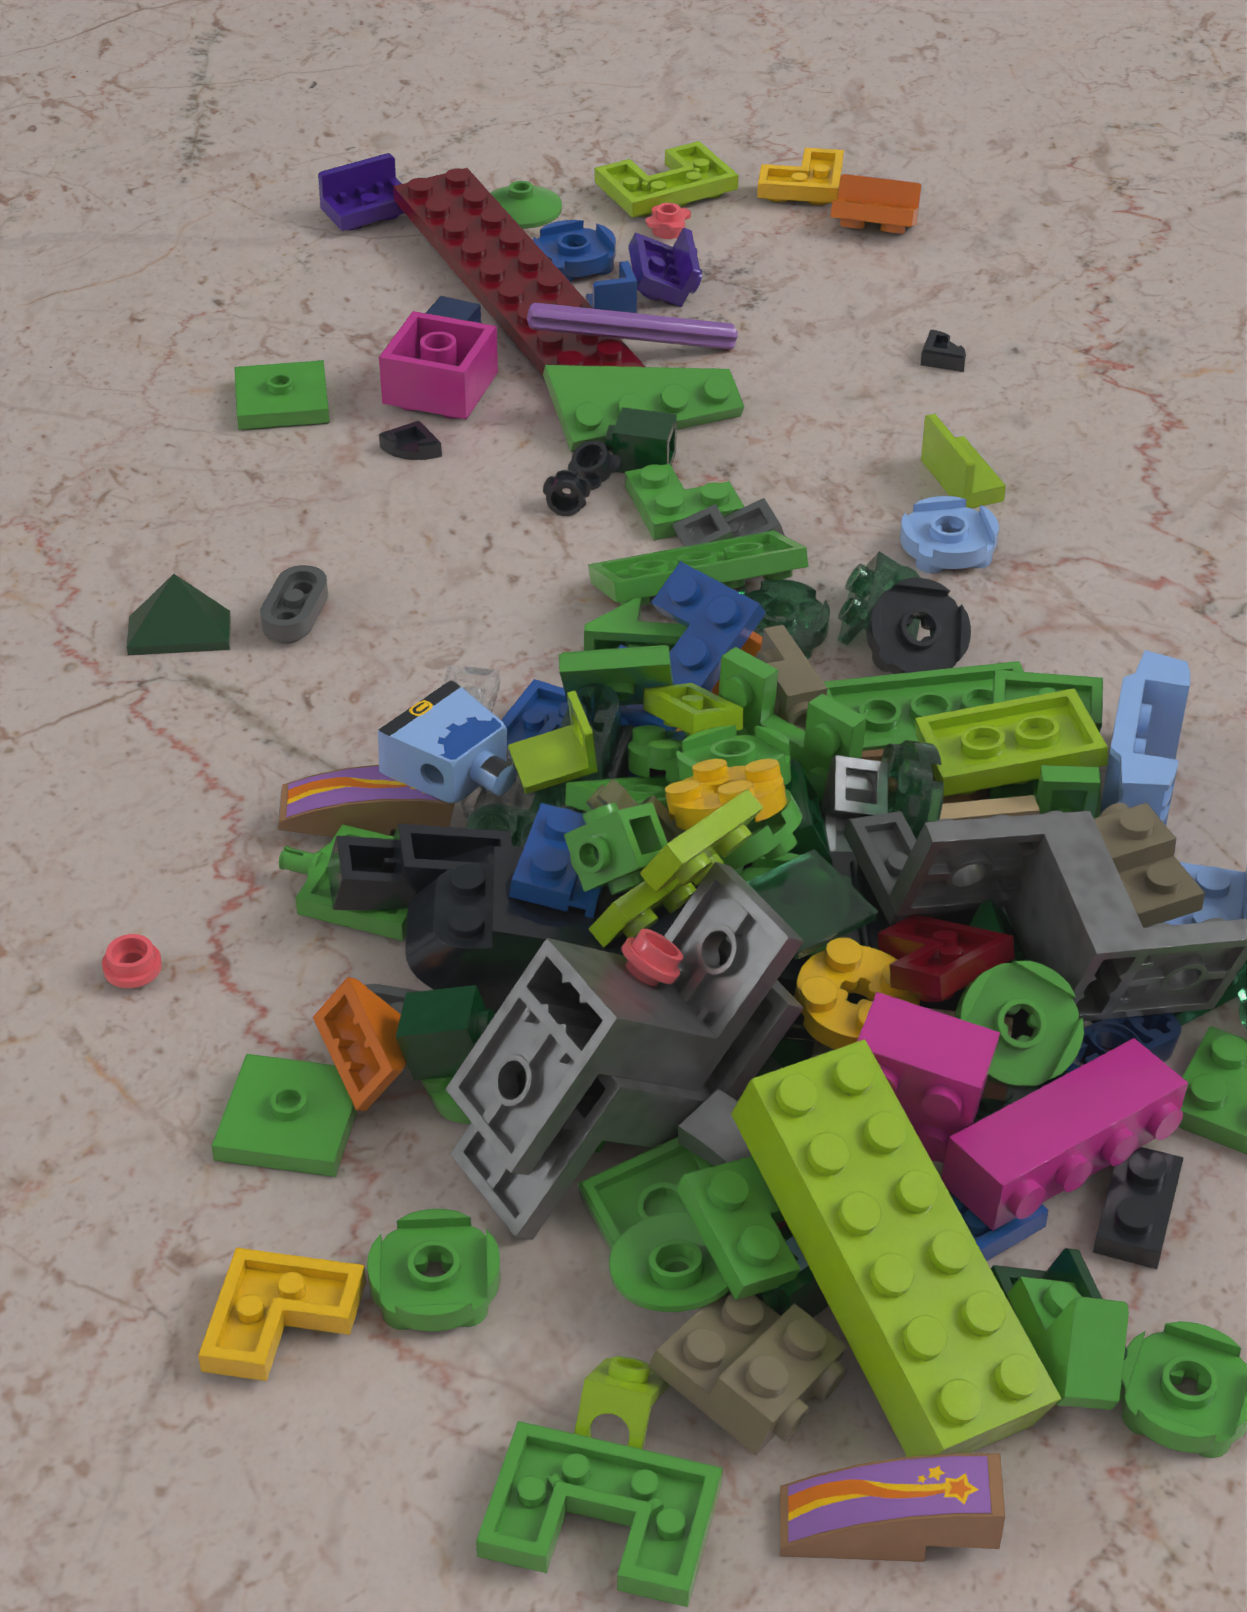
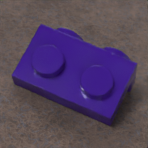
(360, 192)
(665, 270)

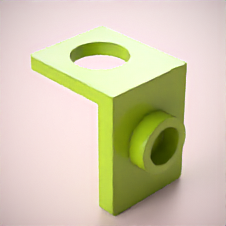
(556, 754)
(620, 1388)

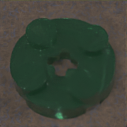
(804, 615)
(912, 783)

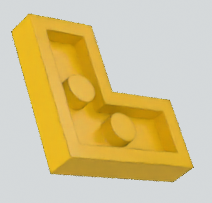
(813, 181)
(272, 1292)

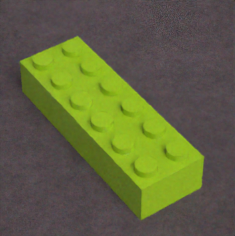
(893, 1254)

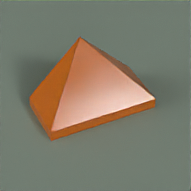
(361, 1040)

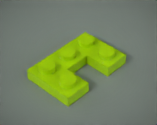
(693, 176)
(676, 867)

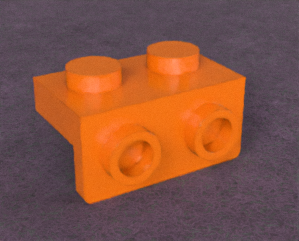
(877, 201)

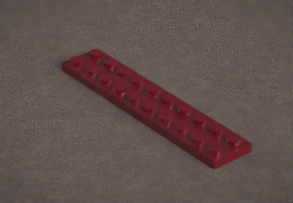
(503, 268)

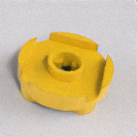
(717, 784)
(828, 979)

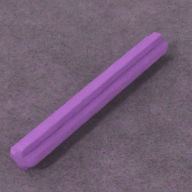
(631, 326)

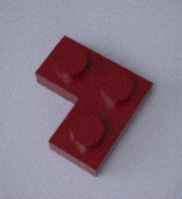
(940, 955)

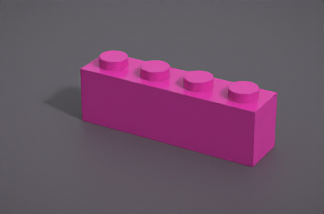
(1063, 1134)

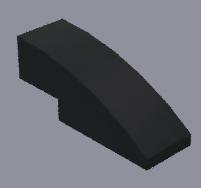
(392, 871)

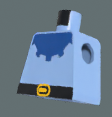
(447, 746)

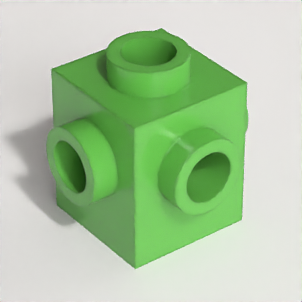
(615, 846)

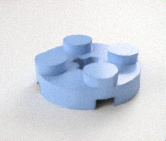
(968, 544)

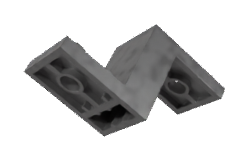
(1071, 912)
(589, 1016)
(620, 1113)

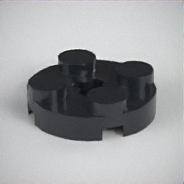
(896, 609)

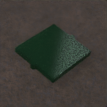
(814, 900)

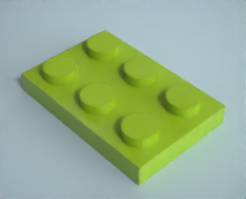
(1011, 741)

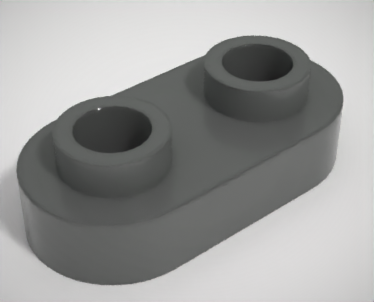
(294, 603)

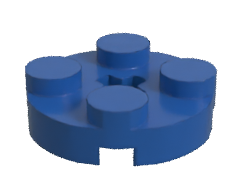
(578, 249)

